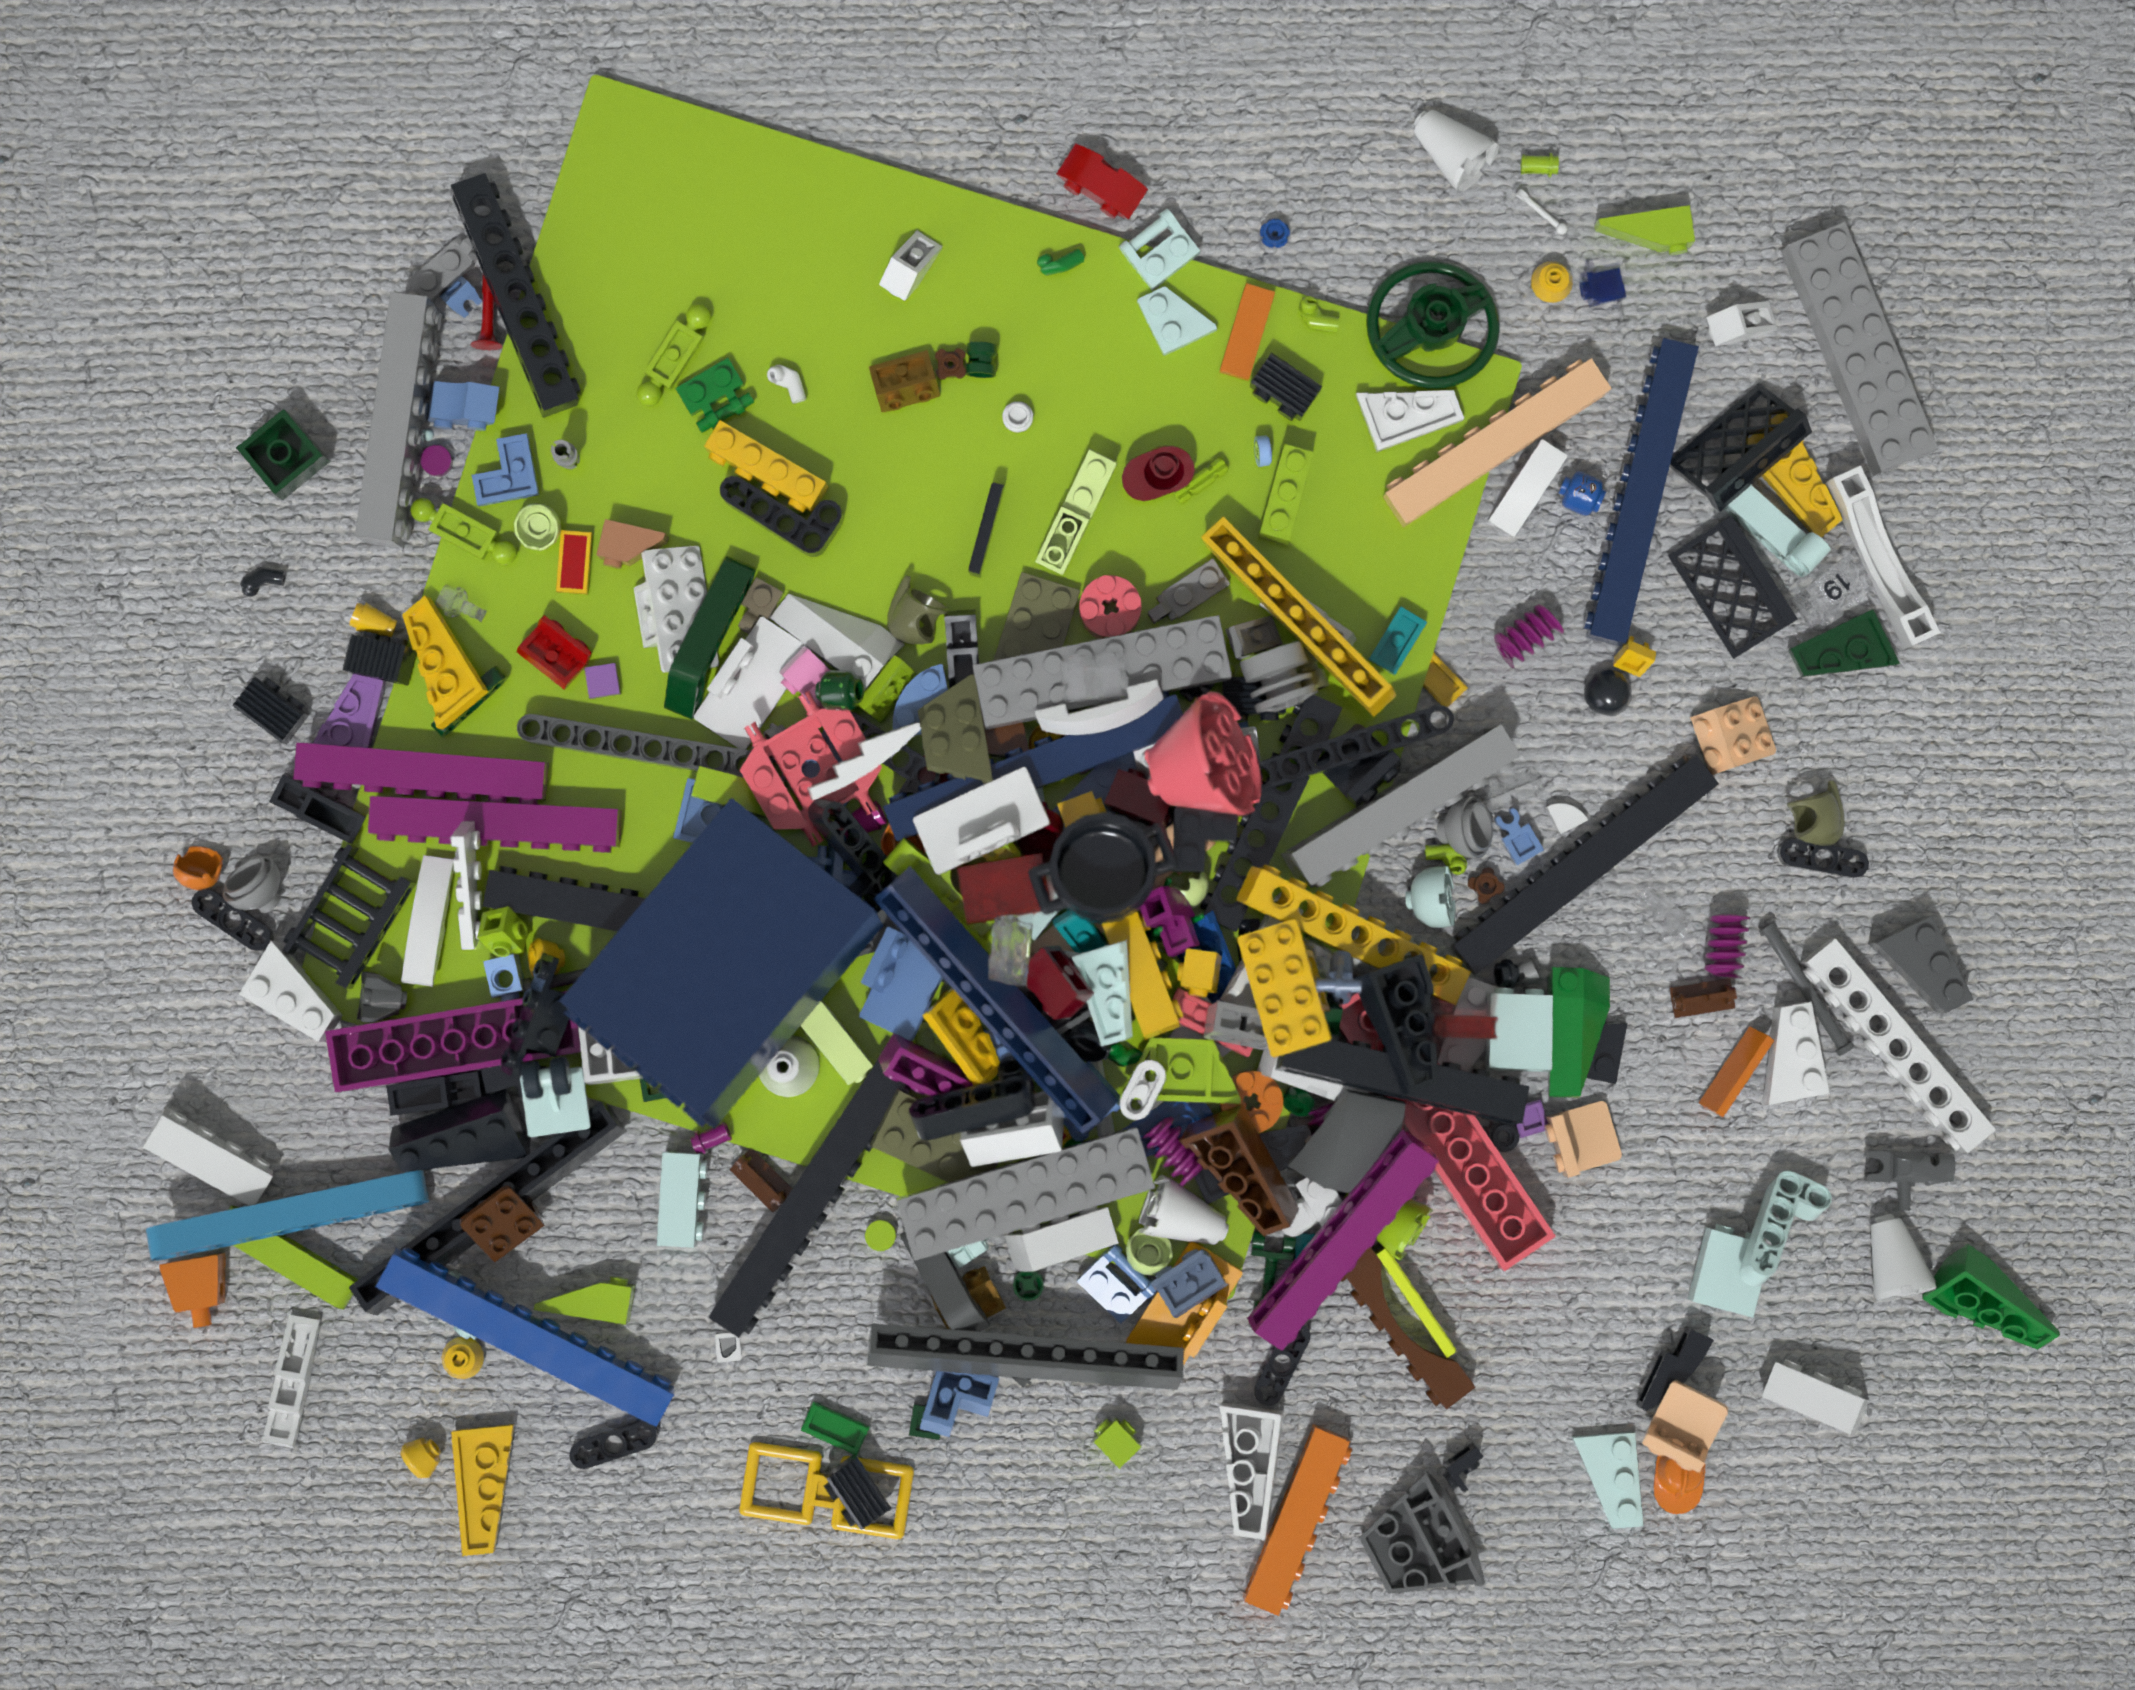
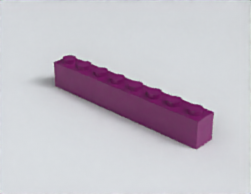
(421, 771)
(496, 822)
(1343, 1240)

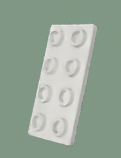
(670, 599)
(748, 683)
(981, 821)

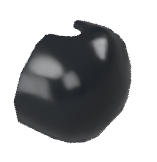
(1607, 692)
(1086, 1043)

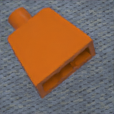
(196, 1285)

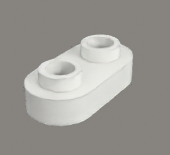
(1144, 1090)

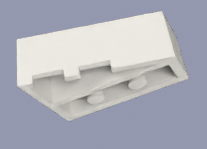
(1816, 1396)

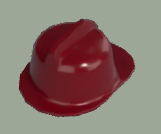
(1157, 473)
(1043, 839)

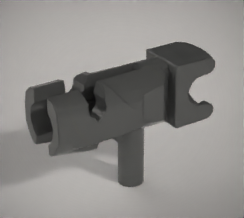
(1910, 1169)

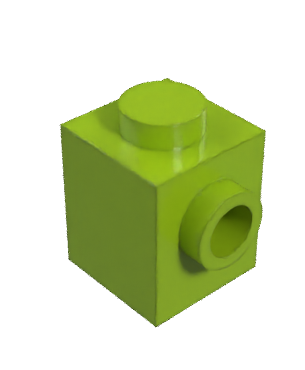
(1117, 1440)

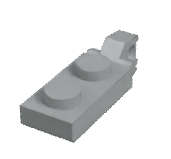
(444, 269)
(1189, 592)

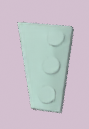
(1108, 977)
(1614, 1474)

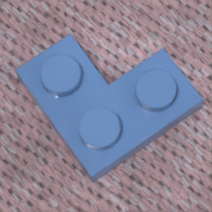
(514, 480)

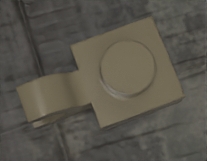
(759, 601)

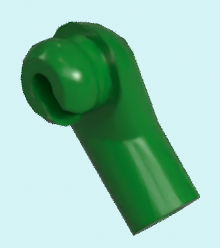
(1062, 264)
(1123, 1056)

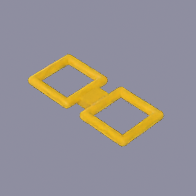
(816, 1494)

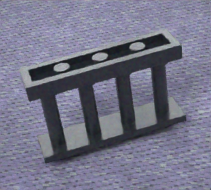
(363, 943)

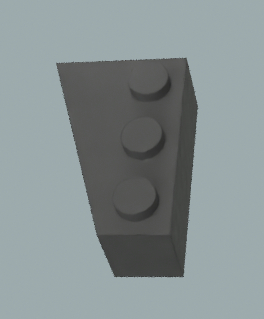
(1925, 963)

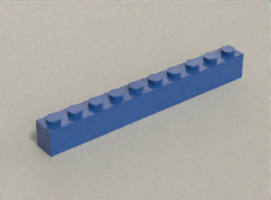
(525, 1336)

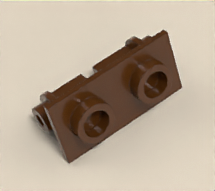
(1702, 997)
(761, 1180)

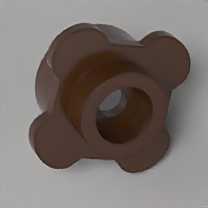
(956, 370)
(1487, 876)

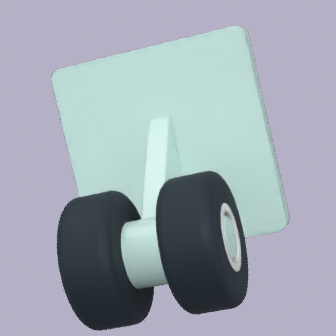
(554, 1098)

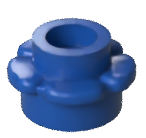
(1278, 226)

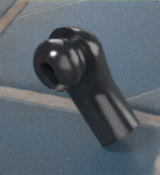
(260, 576)

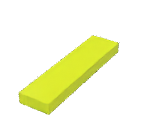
(1416, 1302)

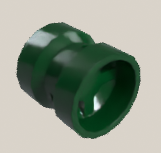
(981, 359)
(1025, 1288)

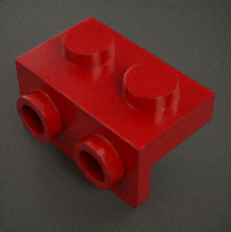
(555, 652)

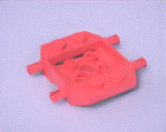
(790, 751)

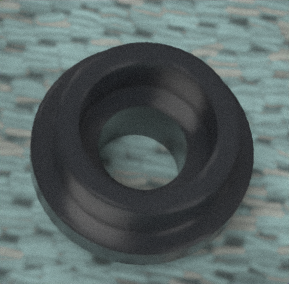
(1506, 974)
(1513, 1138)

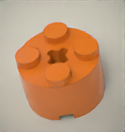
(1268, 1096)

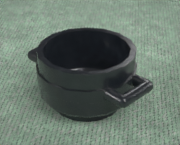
(1102, 868)

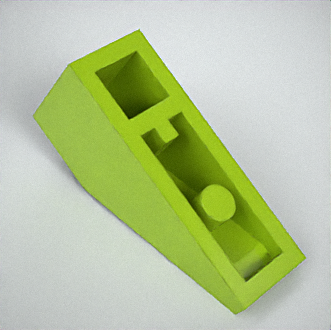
(1656, 229)
(600, 1301)

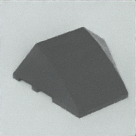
(1350, 1140)
(1422, 1542)

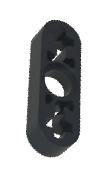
(1844, 870)
(247, 939)
(1279, 1388)
(594, 1459)

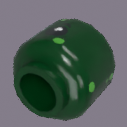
(839, 690)

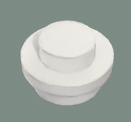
(1017, 416)

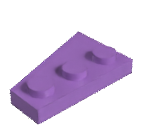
(354, 714)

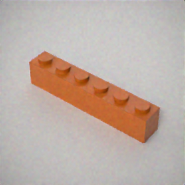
(1296, 1520)

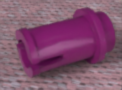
(710, 1138)

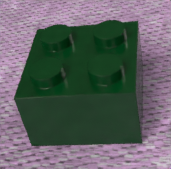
(283, 454)

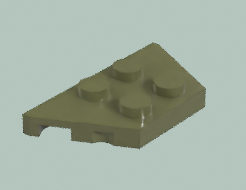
(955, 733)

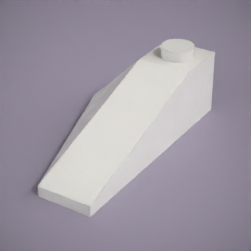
(838, 637)

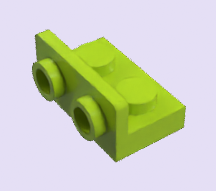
(886, 688)

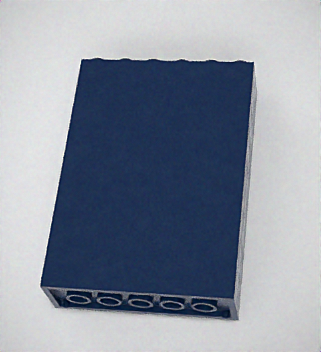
(721, 964)

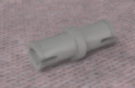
(564, 447)

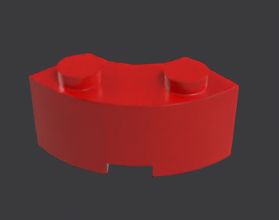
(1109, 187)

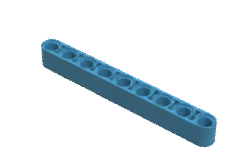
(287, 1215)

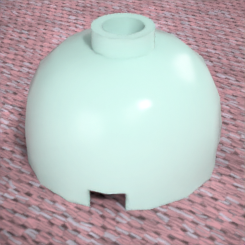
(1432, 897)

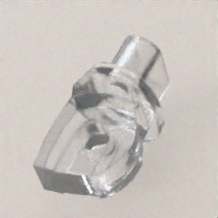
(455, 602)

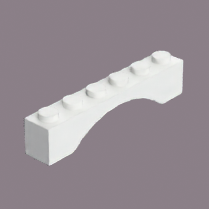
(1862, 519)

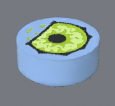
(1262, 451)

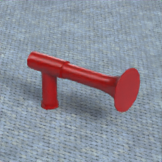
(486, 339)

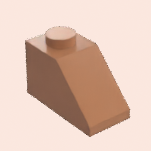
(625, 543)

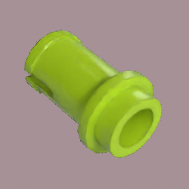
(1539, 164)

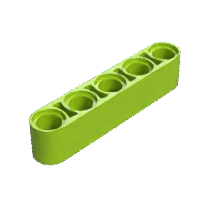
(302, 1267)

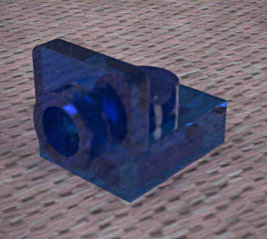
(1602, 287)

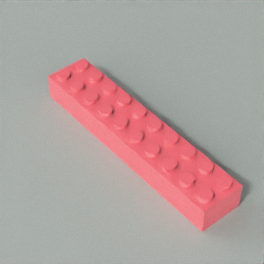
(1467, 1165)

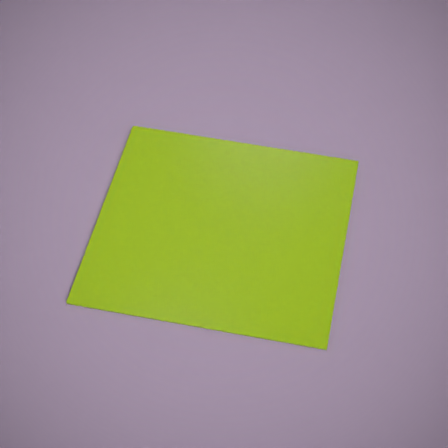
(789, 256)

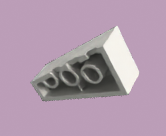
(208, 1157)
(1251, 1453)

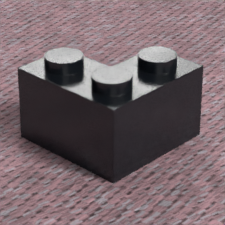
(1193, 829)

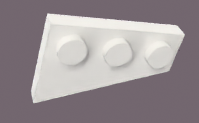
(1406, 416)

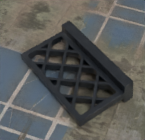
(1755, 458)
(1756, 573)

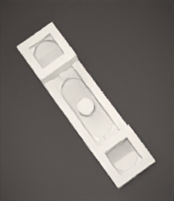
(1101, 718)

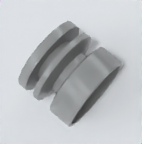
(1278, 677)

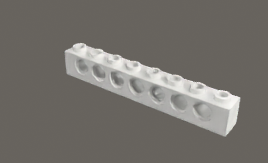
(1974, 1125)

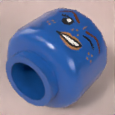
(1582, 493)

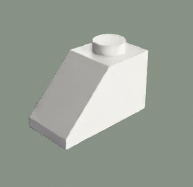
(910, 265)
(1741, 323)

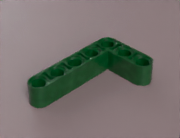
(704, 637)

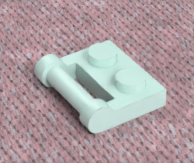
(1166, 257)

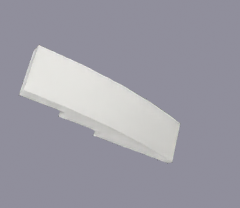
(873, 753)
(428, 921)
(291, 1381)

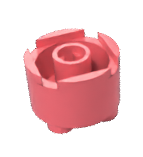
(1108, 590)

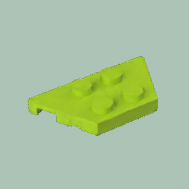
(1192, 1071)

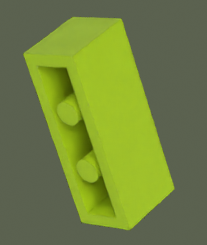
(1286, 494)

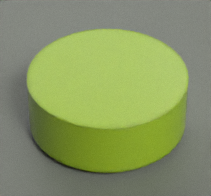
(880, 1235)

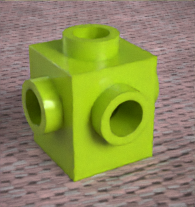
(503, 932)

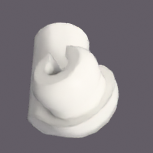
(788, 379)

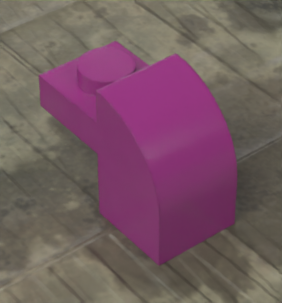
(1173, 912)

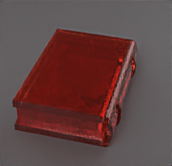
(999, 888)
(1465, 1026)

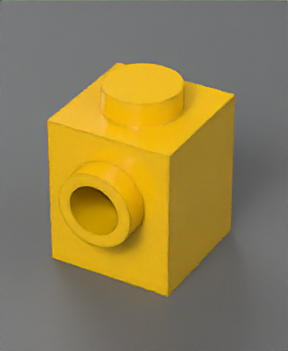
(1200, 972)

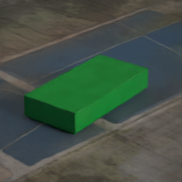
(835, 1428)

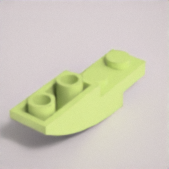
(1076, 512)

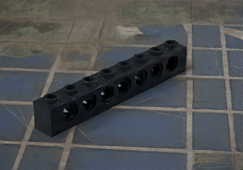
(466, 197)
(1325, 716)

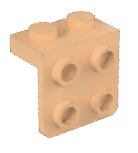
(1733, 735)
(1582, 1138)
(1685, 1426)

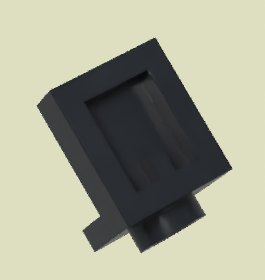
(1463, 1461)

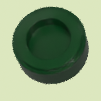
(1298, 1101)

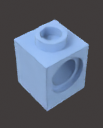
(495, 967)

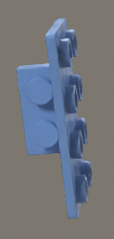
(900, 984)

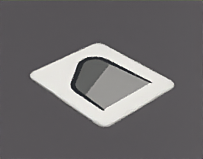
(727, 1347)

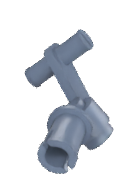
(1341, 979)

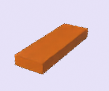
(1247, 332)
(1736, 1071)

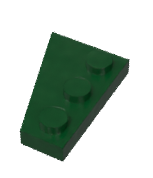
(1846, 648)

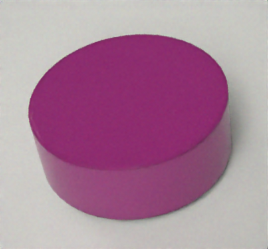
(436, 460)

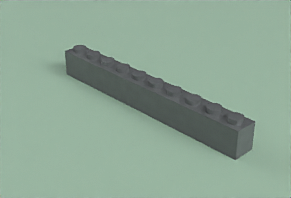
(1025, 1356)

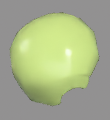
(537, 526)
(1194, 888)
(1148, 1253)

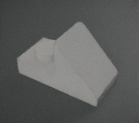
(1253, 637)

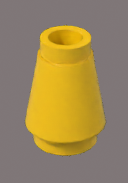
(372, 620)

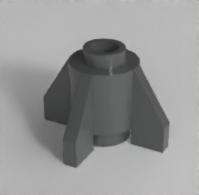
(379, 998)

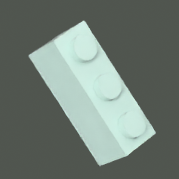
(681, 1199)

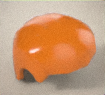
(198, 868)

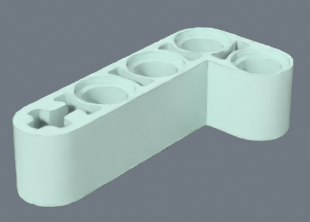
(1777, 532)
(1776, 1230)

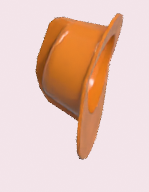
(1675, 1487)

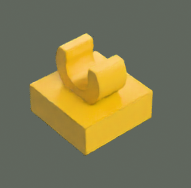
(1634, 657)

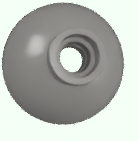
(1467, 828)
(253, 885)

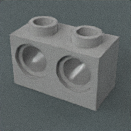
(1235, 1025)

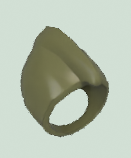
(908, 609)
(1819, 817)

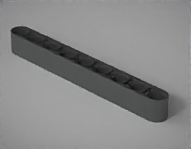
(639, 745)

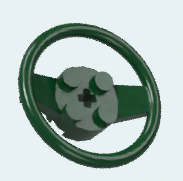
(1421, 330)

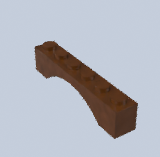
(1441, 1374)

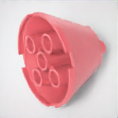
(1206, 760)

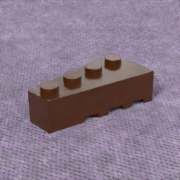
(1241, 1163)

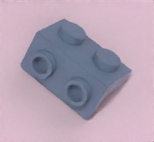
(1189, 1282)

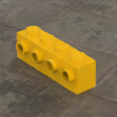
(766, 467)

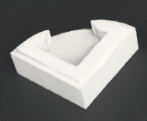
(1565, 816)

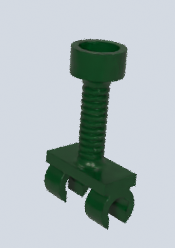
(1271, 1258)

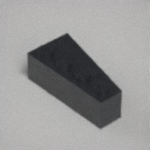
(462, 1135)

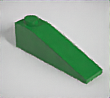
(1579, 1016)
(1980, 1291)

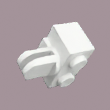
(1314, 1206)

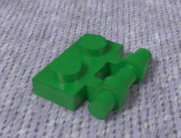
(711, 387)

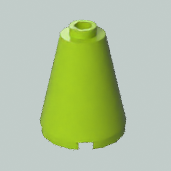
(1405, 1228)

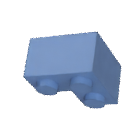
(957, 1391)

